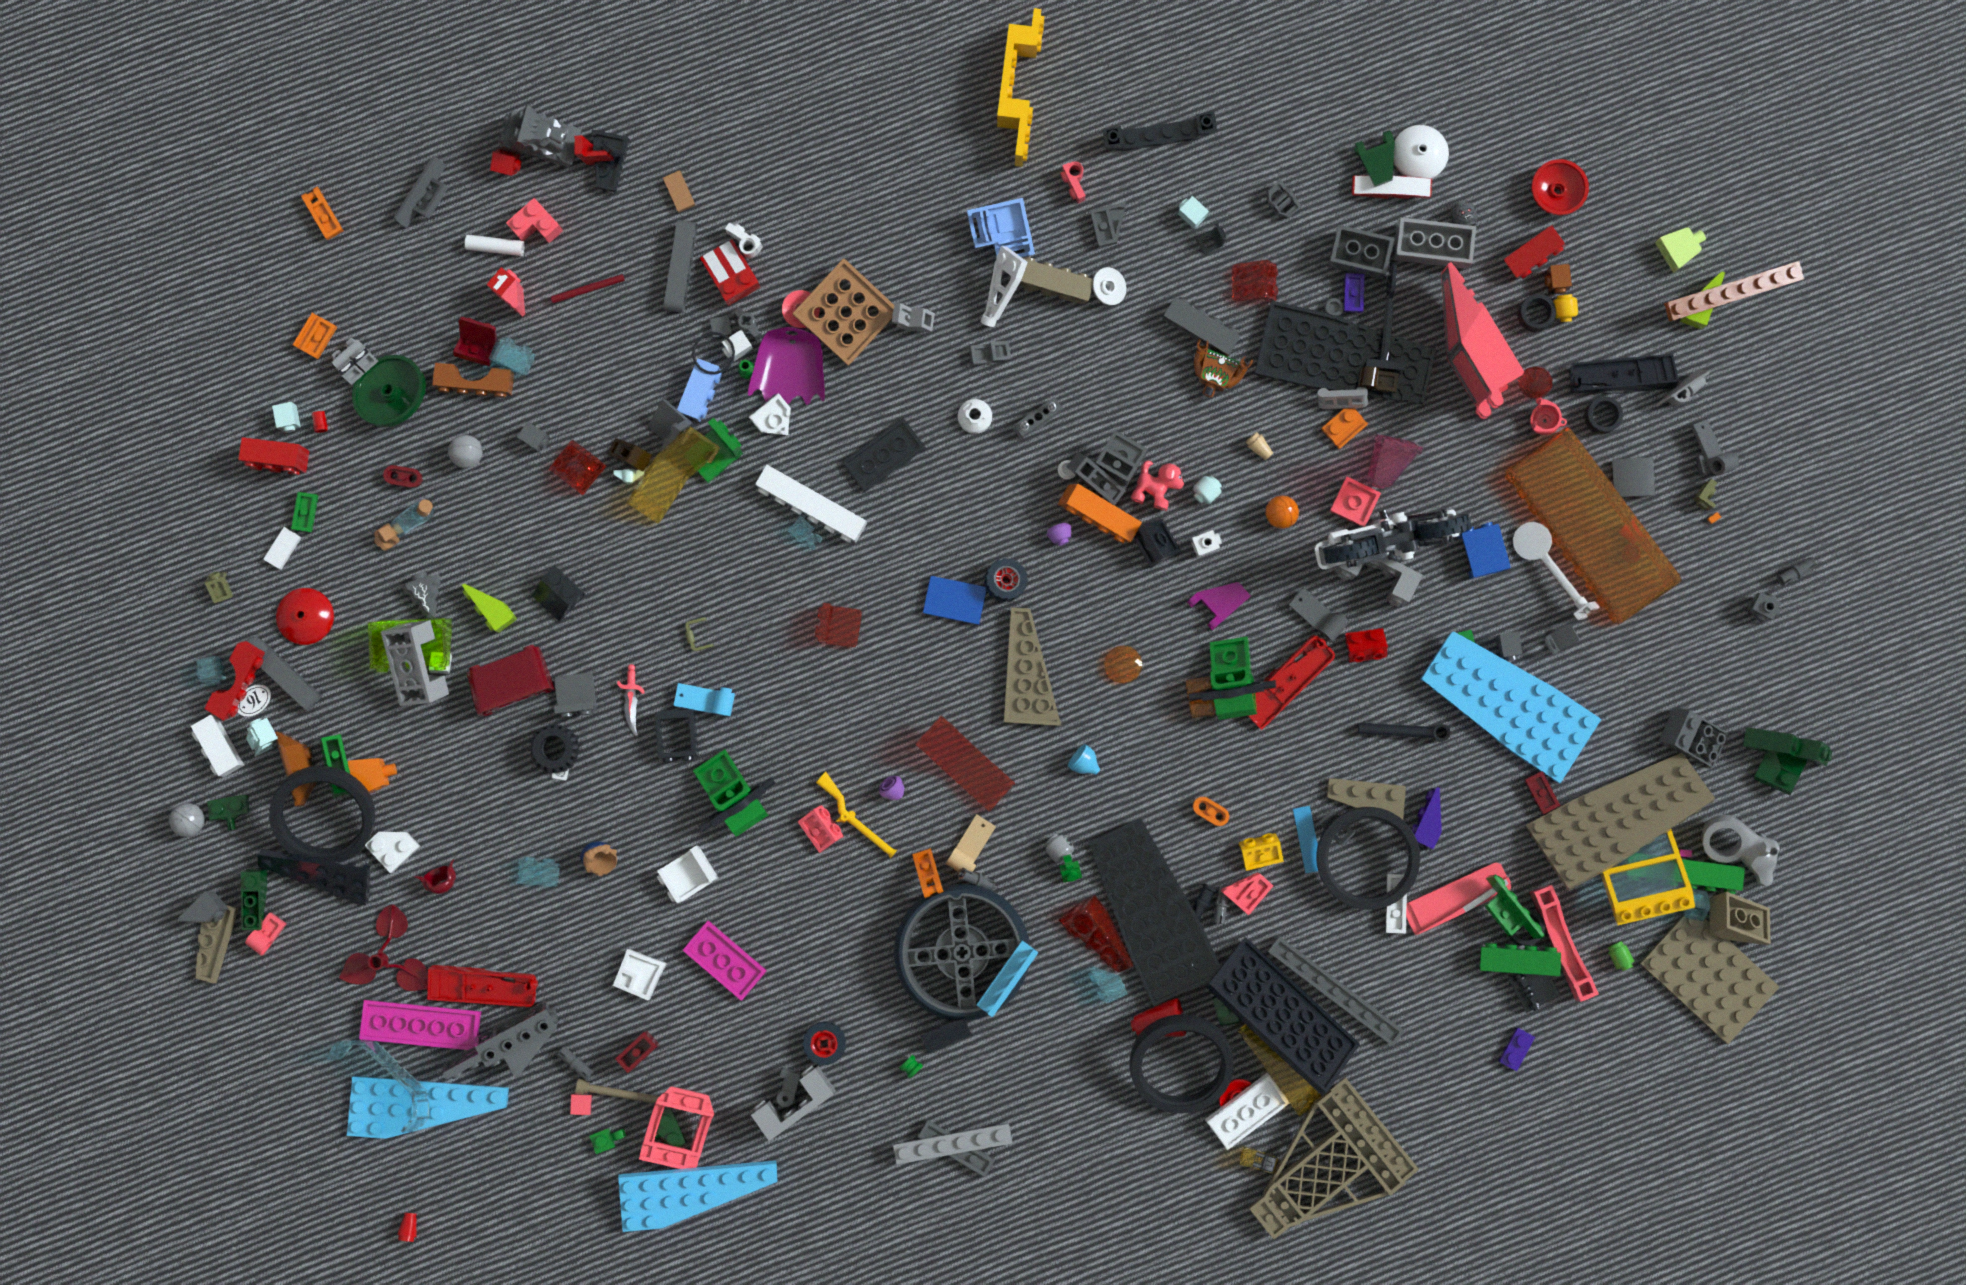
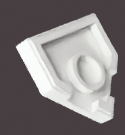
(772, 416)

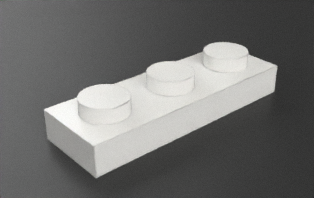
(1396, 912)

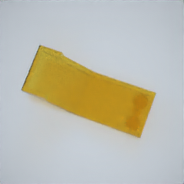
(670, 472)
(1293, 1086)

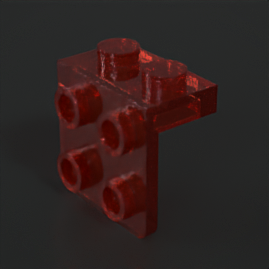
(1254, 281)
(838, 625)

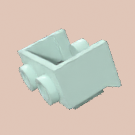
(261, 736)

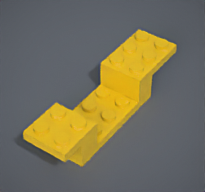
(1017, 113)

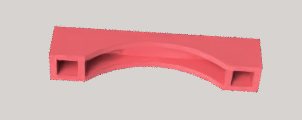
(1559, 936)

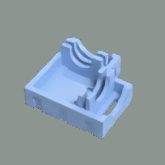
(1002, 226)

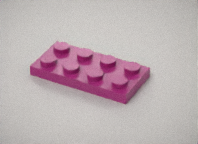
(724, 960)

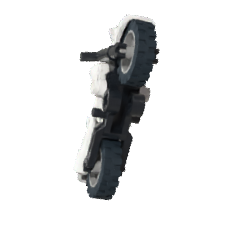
(1390, 538)

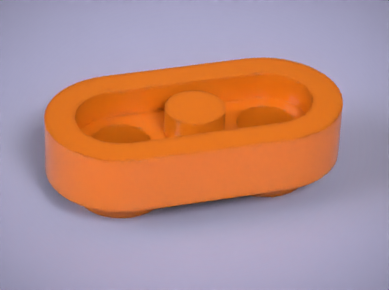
(1210, 811)

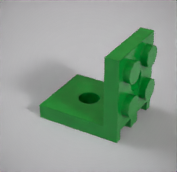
(727, 454)

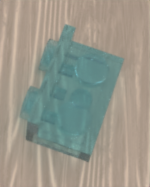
(538, 873)

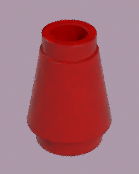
(408, 1229)

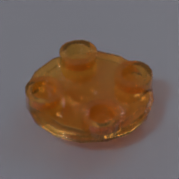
(1123, 664)

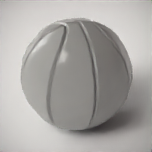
(465, 451)
(186, 820)

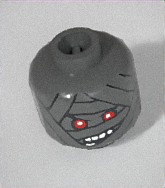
(1464, 213)

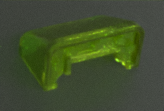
(435, 652)

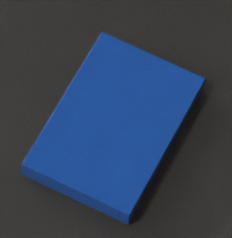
(954, 600)

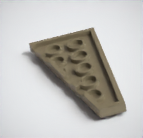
(1028, 687)

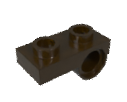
(1377, 380)

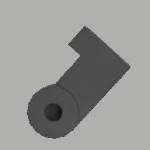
(790, 1086)

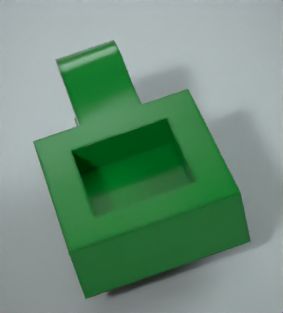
(1070, 870)
(605, 1139)

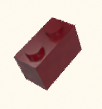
(637, 1051)

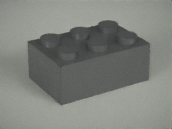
(1360, 252)

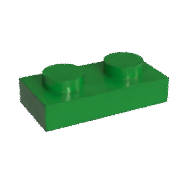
(304, 512)

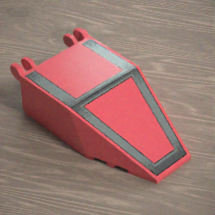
(1475, 345)

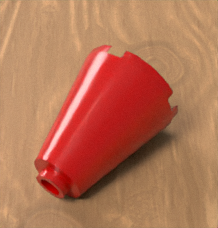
(1168, 1008)

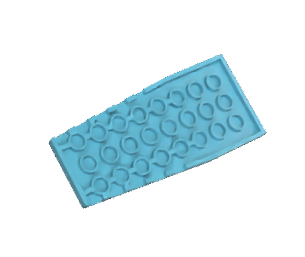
(1511, 705)

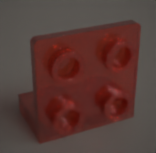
(577, 467)

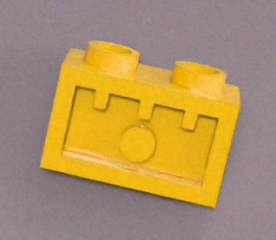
(1261, 851)

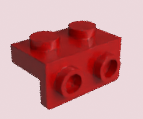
(1366, 645)

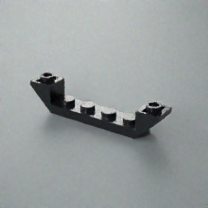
(1161, 134)

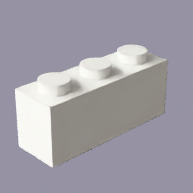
(216, 746)

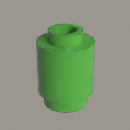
(1620, 956)

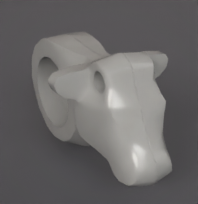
(1752, 849)

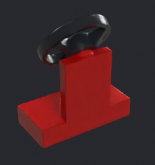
(584, 150)

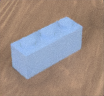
(699, 391)

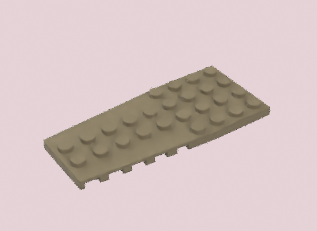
(1618, 819)

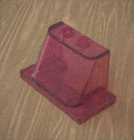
(1390, 459)

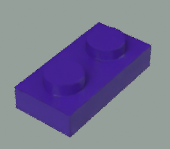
(1354, 293)
(1516, 1049)

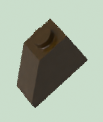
(629, 454)

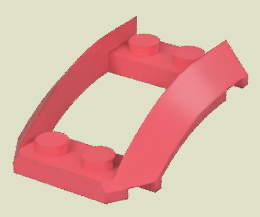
(673, 1155)

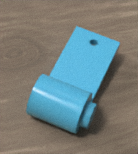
(704, 699)

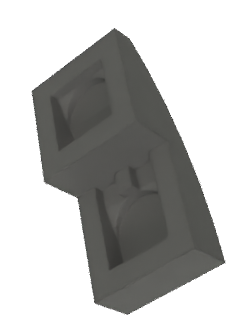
(989, 353)

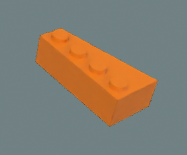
(1099, 513)

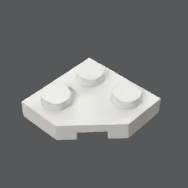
(392, 848)

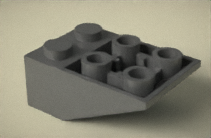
(1693, 736)

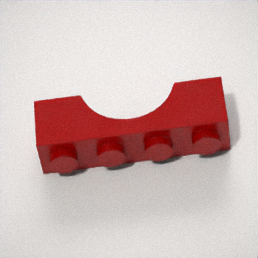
(245, 660)

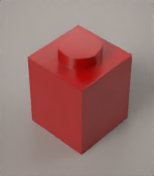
(505, 162)

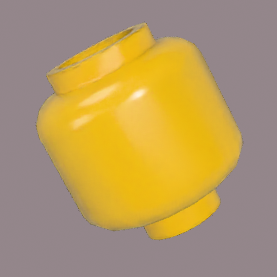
(1566, 307)

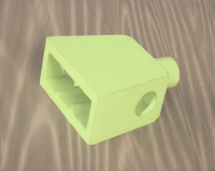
(1680, 247)

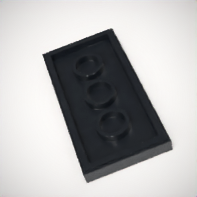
(884, 455)

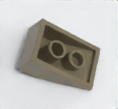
(1739, 919)

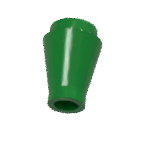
(746, 373)

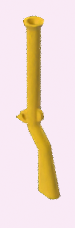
(829, 786)

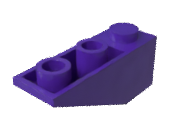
(1429, 823)

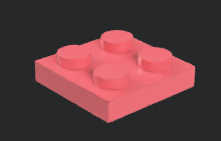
(1355, 502)

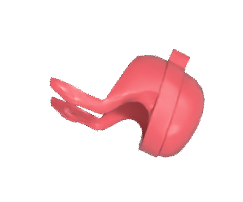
(1546, 411)

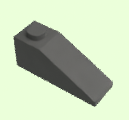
(1095, 478)

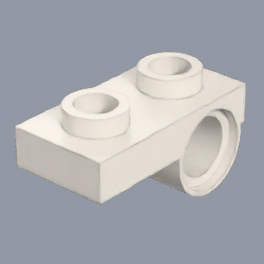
(738, 233)

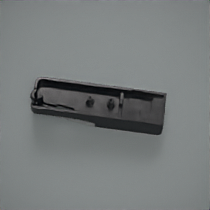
(1624, 374)

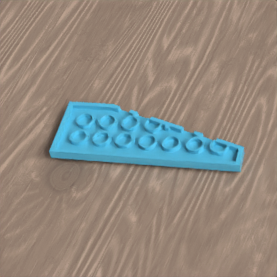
(384, 1106)
(673, 1195)

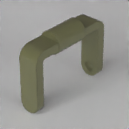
(690, 637)

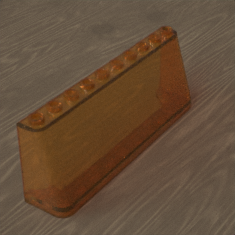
(1593, 526)

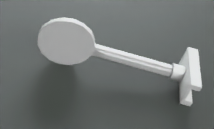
(1534, 542)

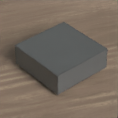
(721, 325)

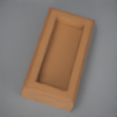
(679, 191)

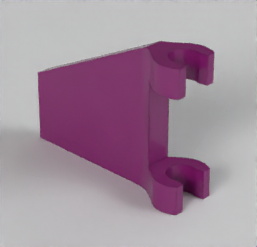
(1221, 601)

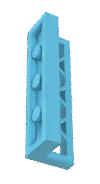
(1007, 978)

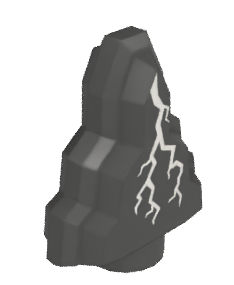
(424, 591)

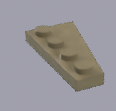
(1368, 795)
(213, 945)

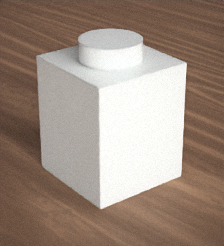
(741, 345)

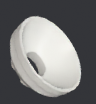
(975, 426)

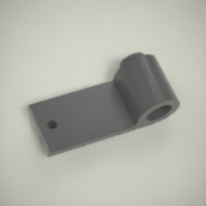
(1717, 461)
(1318, 616)

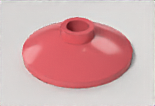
(791, 303)

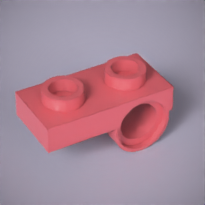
(1075, 191)
(262, 939)

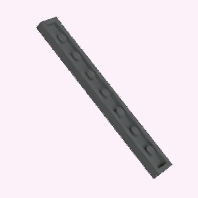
(1336, 991)

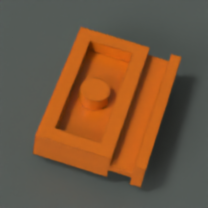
(315, 336)
(1344, 426)

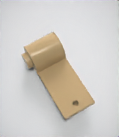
(971, 844)

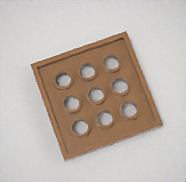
(819, 326)

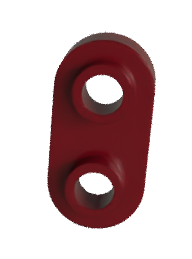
(403, 476)

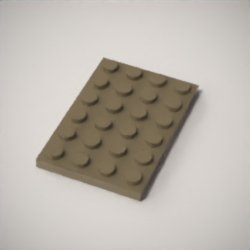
(1709, 976)

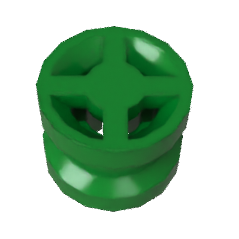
(911, 1066)

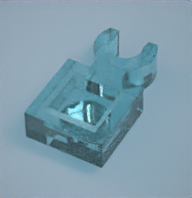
(803, 530)

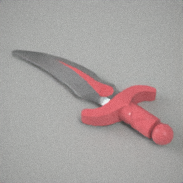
(630, 697)

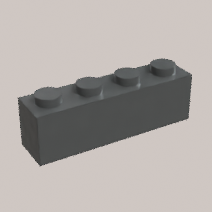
(1200, 326)

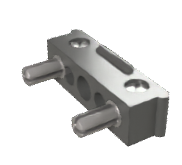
(1023, 429)

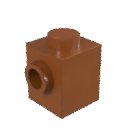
(1558, 278)

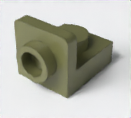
(1706, 491)
(218, 586)

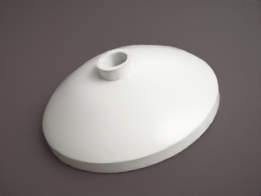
(1412, 161)

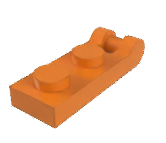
(322, 213)
(927, 872)

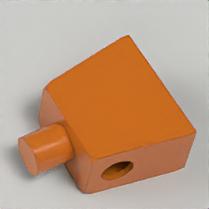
(372, 772)

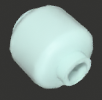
(1207, 489)

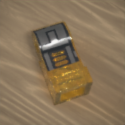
(1258, 1160)

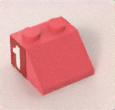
(507, 287)

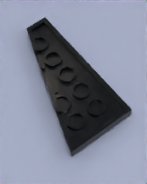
(321, 873)

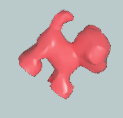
(1168, 477)

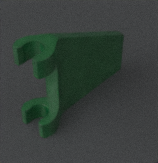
(1378, 160)

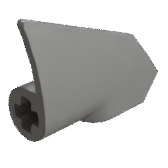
(1686, 388)

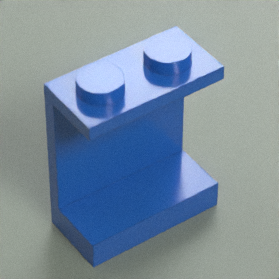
(1485, 550)

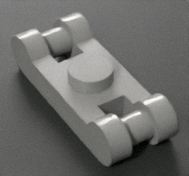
(1342, 398)

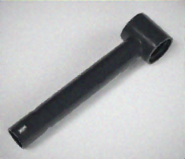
(1403, 730)

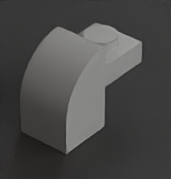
(912, 318)

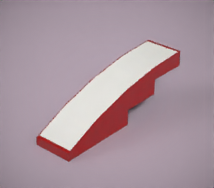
(1400, 187)

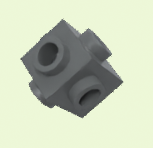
(1764, 607)

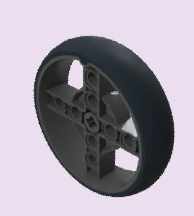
(907, 958)

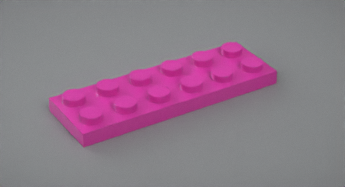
(419, 1025)

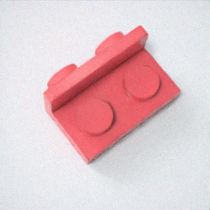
(820, 828)

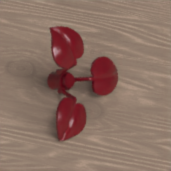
(361, 968)

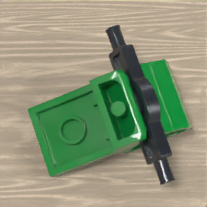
(1232, 680)
(731, 794)

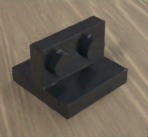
(1156, 542)

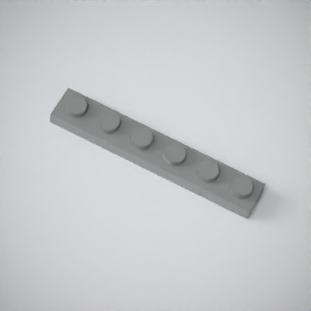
(952, 1143)

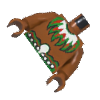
(1217, 370)

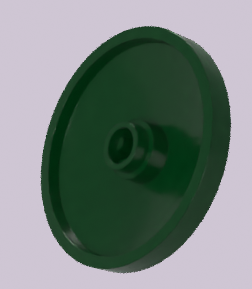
(389, 391)

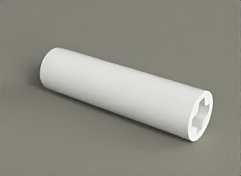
(494, 245)

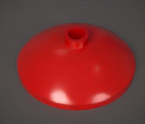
(1568, 179)
(317, 616)

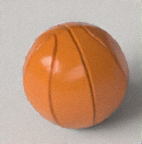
(1282, 512)

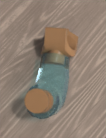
(415, 515)

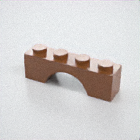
(496, 382)

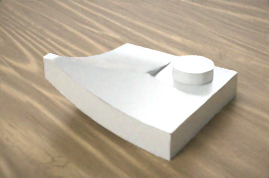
(639, 974)

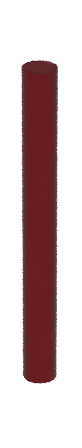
(587, 288)

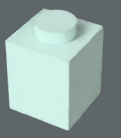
(1192, 212)
(286, 417)

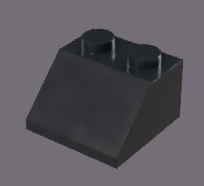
(557, 593)

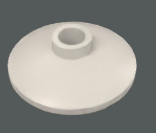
(1115, 286)

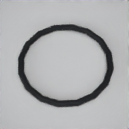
(707, 334)

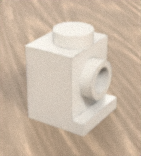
(1200, 547)

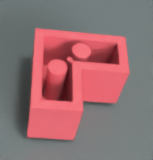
(533, 218)

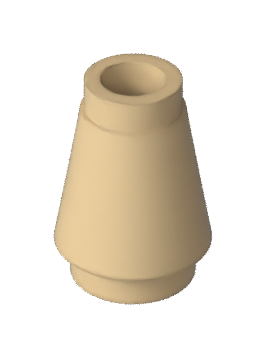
(1259, 445)

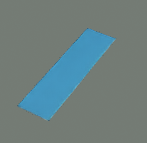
(1306, 837)

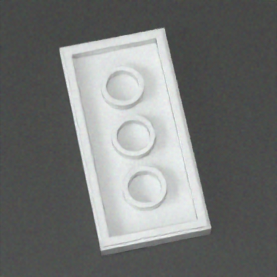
(1247, 1111)

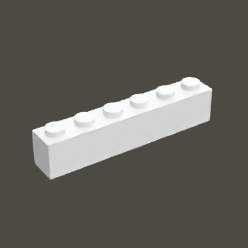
(811, 504)

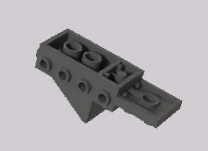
(513, 1040)

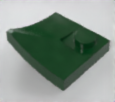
(1780, 772)

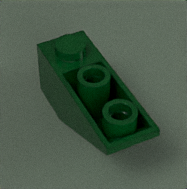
(253, 898)

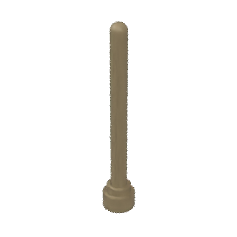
(585, 1087)

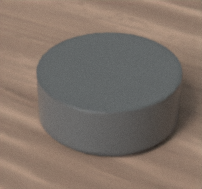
(1334, 307)

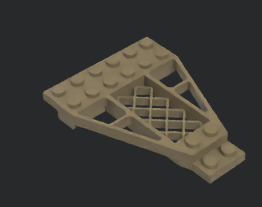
(1365, 1136)

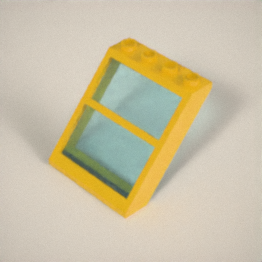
(1649, 882)

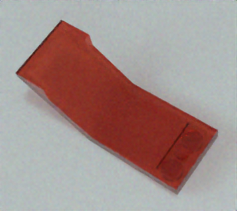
(965, 763)

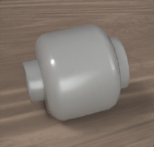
(1058, 847)

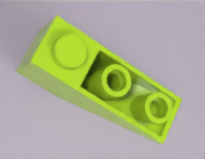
(495, 611)

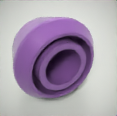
(1059, 533)
(892, 788)

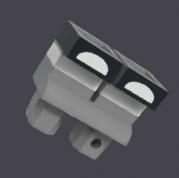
(348, 360)

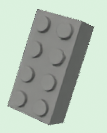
(1434, 243)

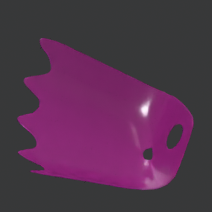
(789, 367)

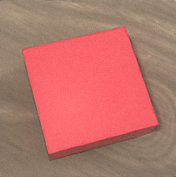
(581, 1104)

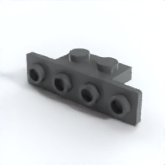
(424, 194)

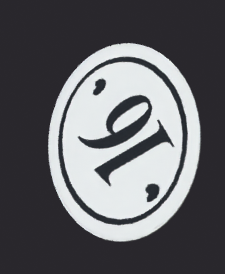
(255, 700)

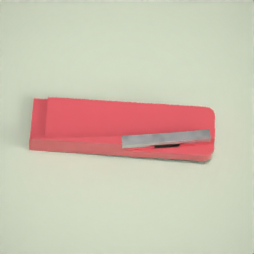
(1453, 899)

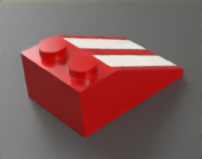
(730, 272)

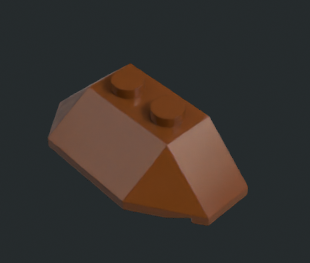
(295, 757)

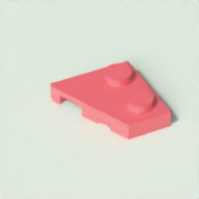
(1248, 892)

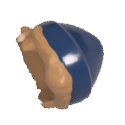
(598, 858)

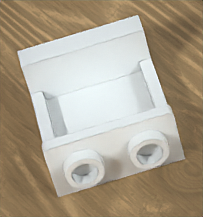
(687, 875)

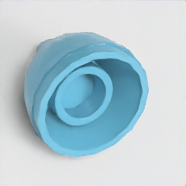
(1084, 761)

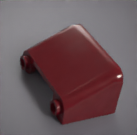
(509, 680)

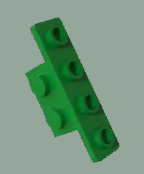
(1508, 911)

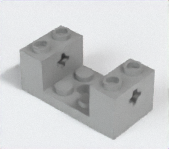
(1403, 585)
(403, 646)
(770, 1119)

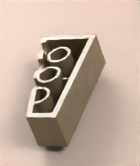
(1056, 281)

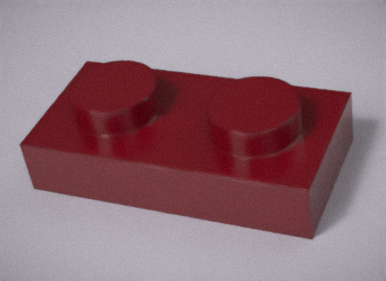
(1542, 792)

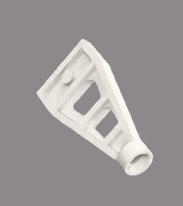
(1015, 267)

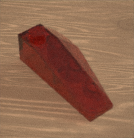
(1094, 927)

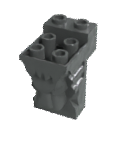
(538, 137)

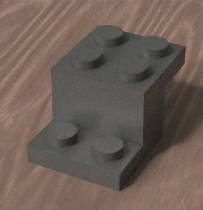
(1121, 458)

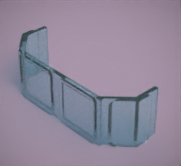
(420, 1103)

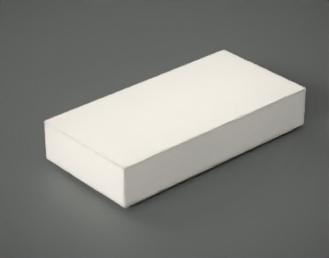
(282, 548)

